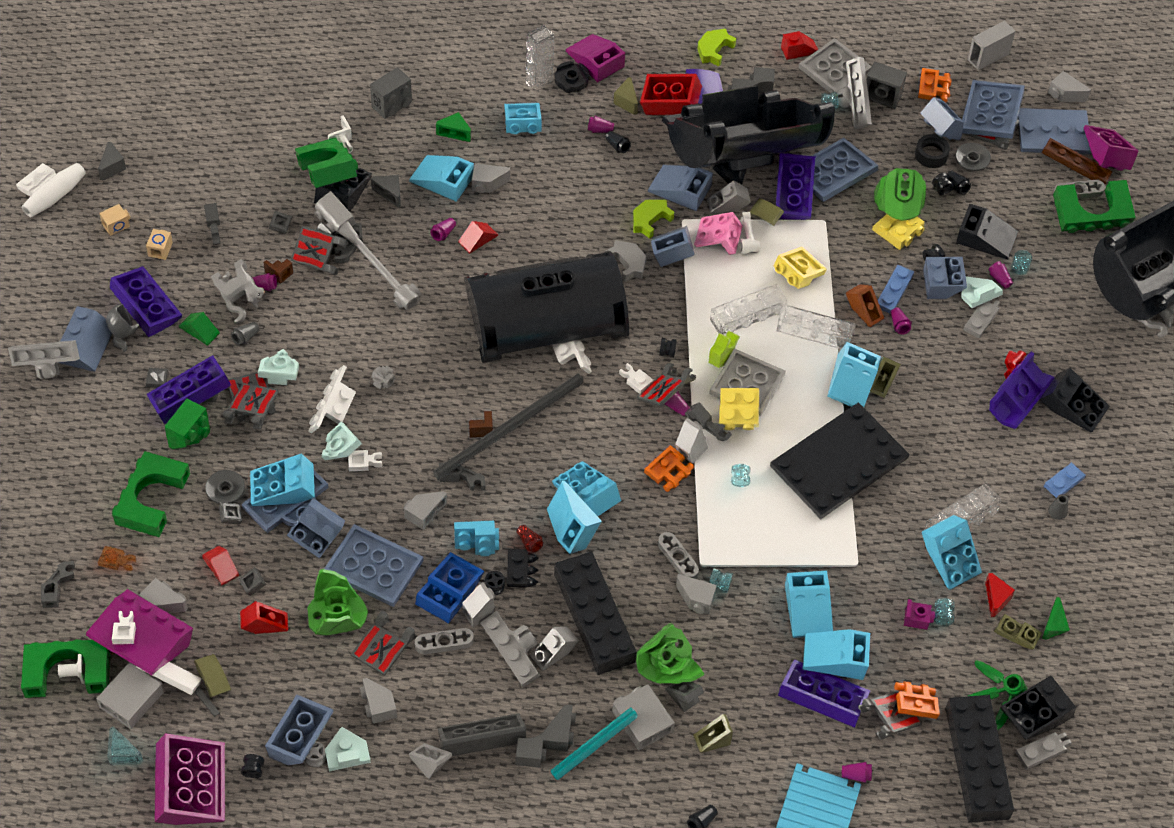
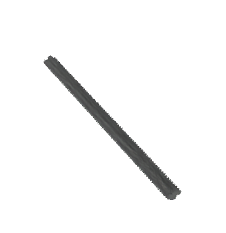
(507, 427)

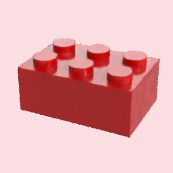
(669, 93)

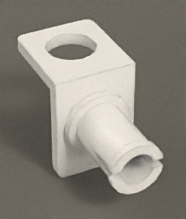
(343, 135)
(77, 669)

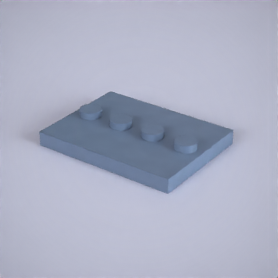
(992, 109)
(1063, 126)
(839, 168)
(375, 565)

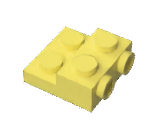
(899, 232)
(798, 267)
(739, 408)

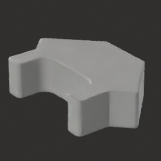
(631, 257)

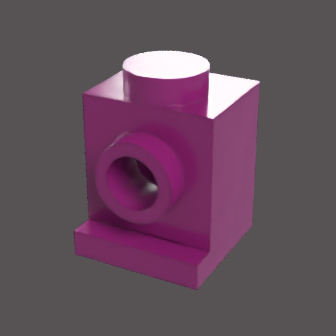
(918, 615)

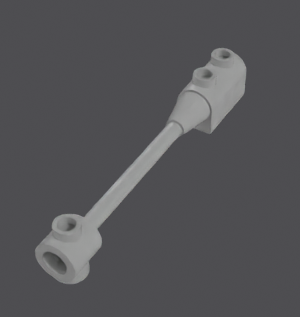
(341, 221)

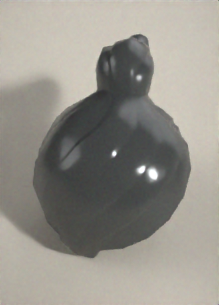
(120, 325)

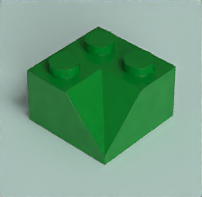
(187, 425)

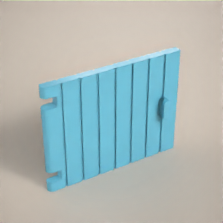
(818, 800)

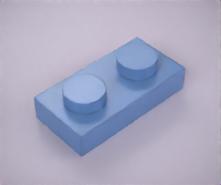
(1064, 480)

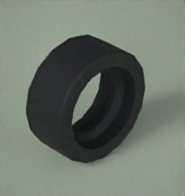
(928, 160)

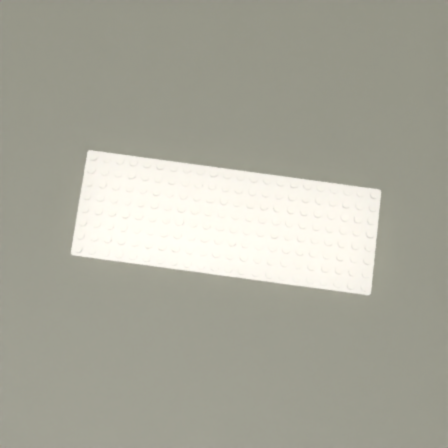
(766, 519)

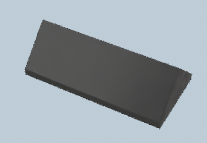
(482, 734)

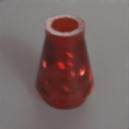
(530, 539)

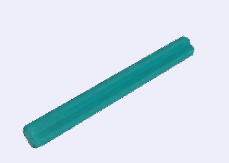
(594, 743)

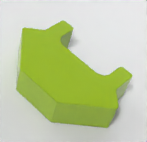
(712, 43)
(648, 213)
(723, 348)

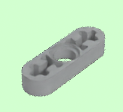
(1085, 186)
(677, 548)
(460, 644)

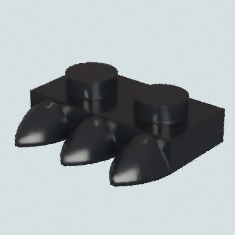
(519, 568)

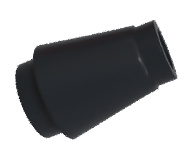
(618, 142)
(961, 183)
(702, 817)

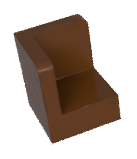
(281, 270)
(481, 428)

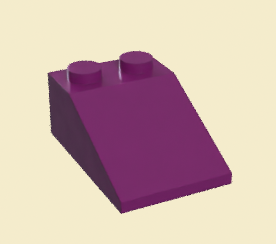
(1110, 148)

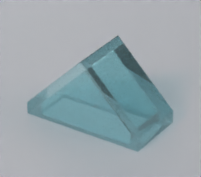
(121, 750)

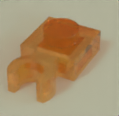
(113, 558)

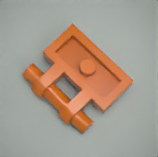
(928, 85)
(664, 464)
(917, 704)

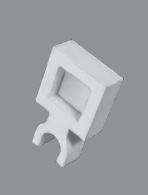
(637, 380)
(361, 461)
(125, 630)

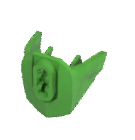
(889, 197)
(336, 604)
(677, 662)

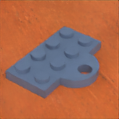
(272, 515)

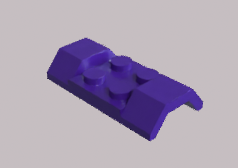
(1019, 393)

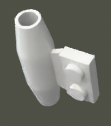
(47, 187)

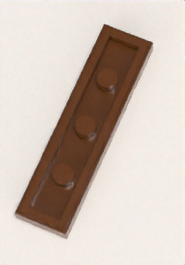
(1076, 161)

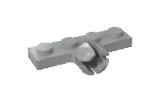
(856, 93)
(44, 356)
(513, 646)

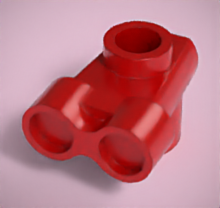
(1012, 360)

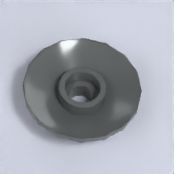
(973, 156)
(225, 480)

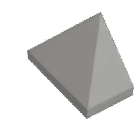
(429, 758)

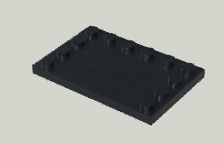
(839, 460)

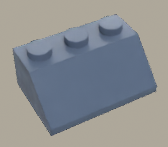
(91, 337)
(297, 731)

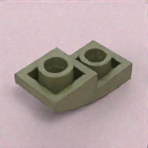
(766, 211)
(1021, 634)
(213, 675)

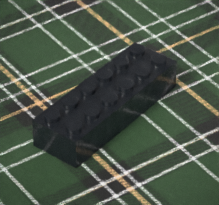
(595, 613)
(979, 759)

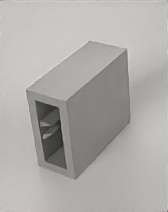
(991, 45)
(130, 695)
(652, 719)

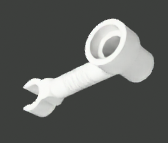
(748, 245)

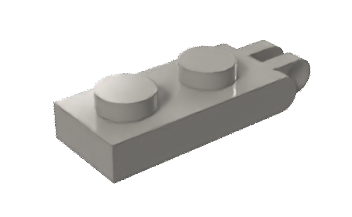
(981, 318)
(1042, 749)

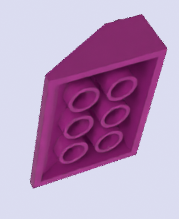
(157, 633)
(189, 780)

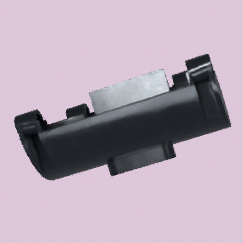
(747, 130)
(1138, 265)
(520, 318)

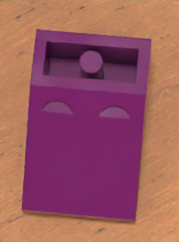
(598, 55)

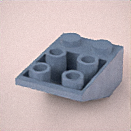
(682, 185)

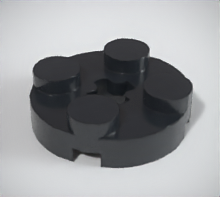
(571, 84)

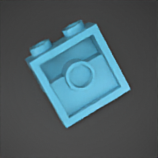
(523, 118)
(477, 535)

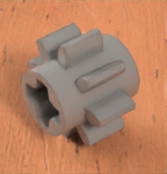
(383, 377)

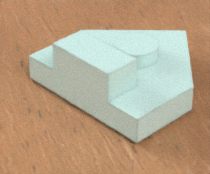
(980, 291)
(278, 368)
(340, 443)
(346, 751)

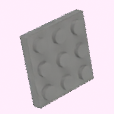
(829, 66)
(749, 372)

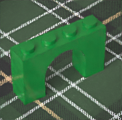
(326, 162)
(1074, 217)
(148, 471)
(41, 657)

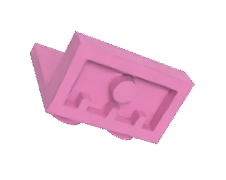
(719, 229)

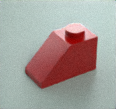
(797, 45)
(261, 618)

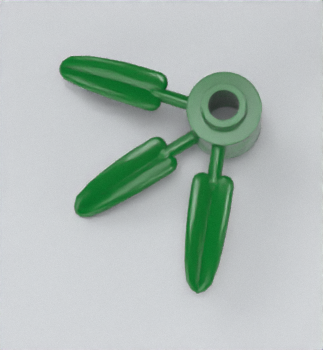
(1013, 686)

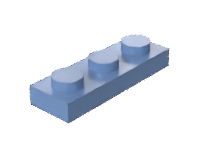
(895, 288)

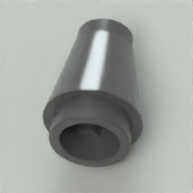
(244, 333)
(1059, 507)

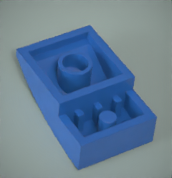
(448, 587)

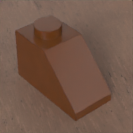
(865, 304)

